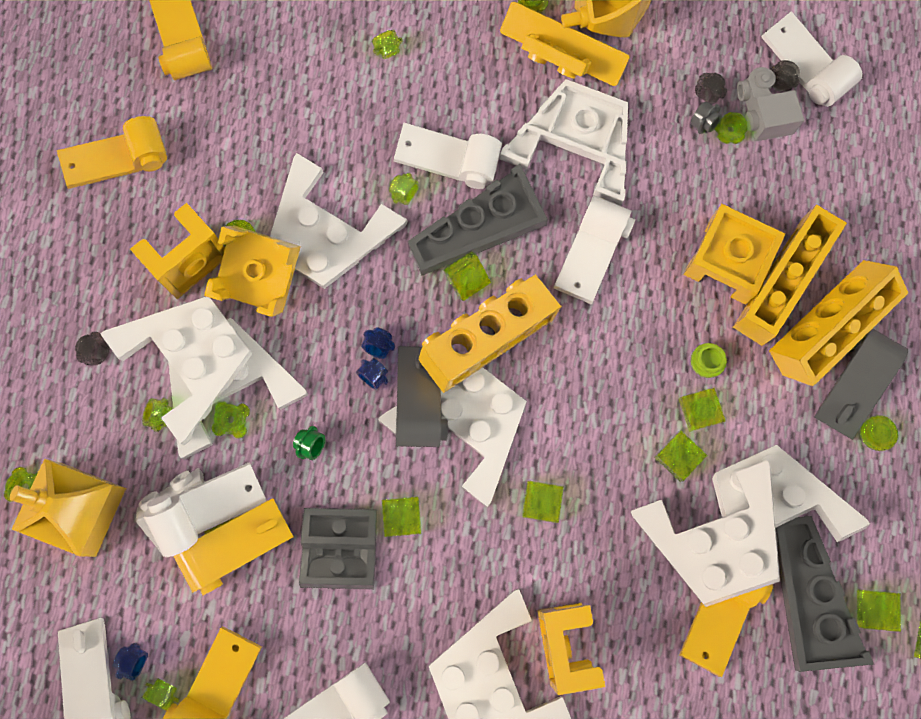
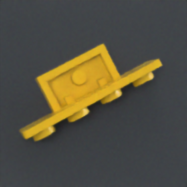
(564, 47)

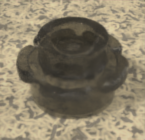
(786, 75)
(710, 87)
(91, 349)

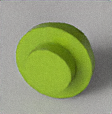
(708, 360)

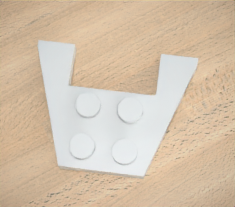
(583, 124)
(326, 242)
(198, 347)
(259, 366)
(484, 417)
(793, 492)
(725, 554)
(475, 675)

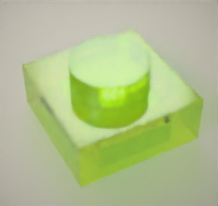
(467, 276)
(701, 409)
(680, 456)
(542, 502)
(401, 517)
(879, 610)

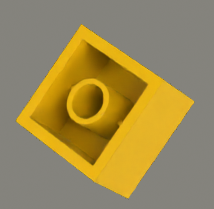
(607, 17)
(67, 508)

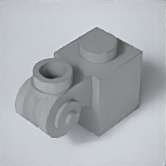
(769, 113)

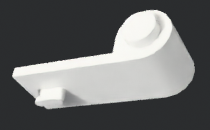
(819, 74)
(448, 156)
(593, 248)
(180, 518)
(87, 674)
(351, 697)

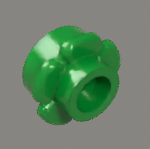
(309, 443)

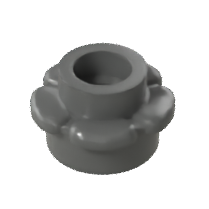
(706, 117)

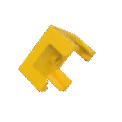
(736, 252)
(188, 260)
(254, 270)
(567, 676)

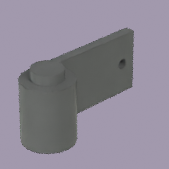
(862, 383)
(417, 403)

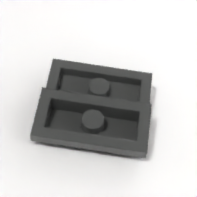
(338, 548)

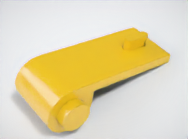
(182, 39)
(115, 156)
(232, 546)
(718, 628)
(218, 679)

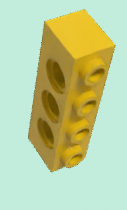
(790, 275)
(839, 322)
(450, 368)

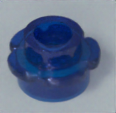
(377, 342)
(373, 373)
(129, 662)

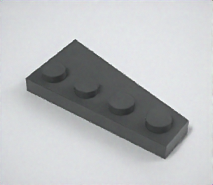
(492, 218)
(816, 612)

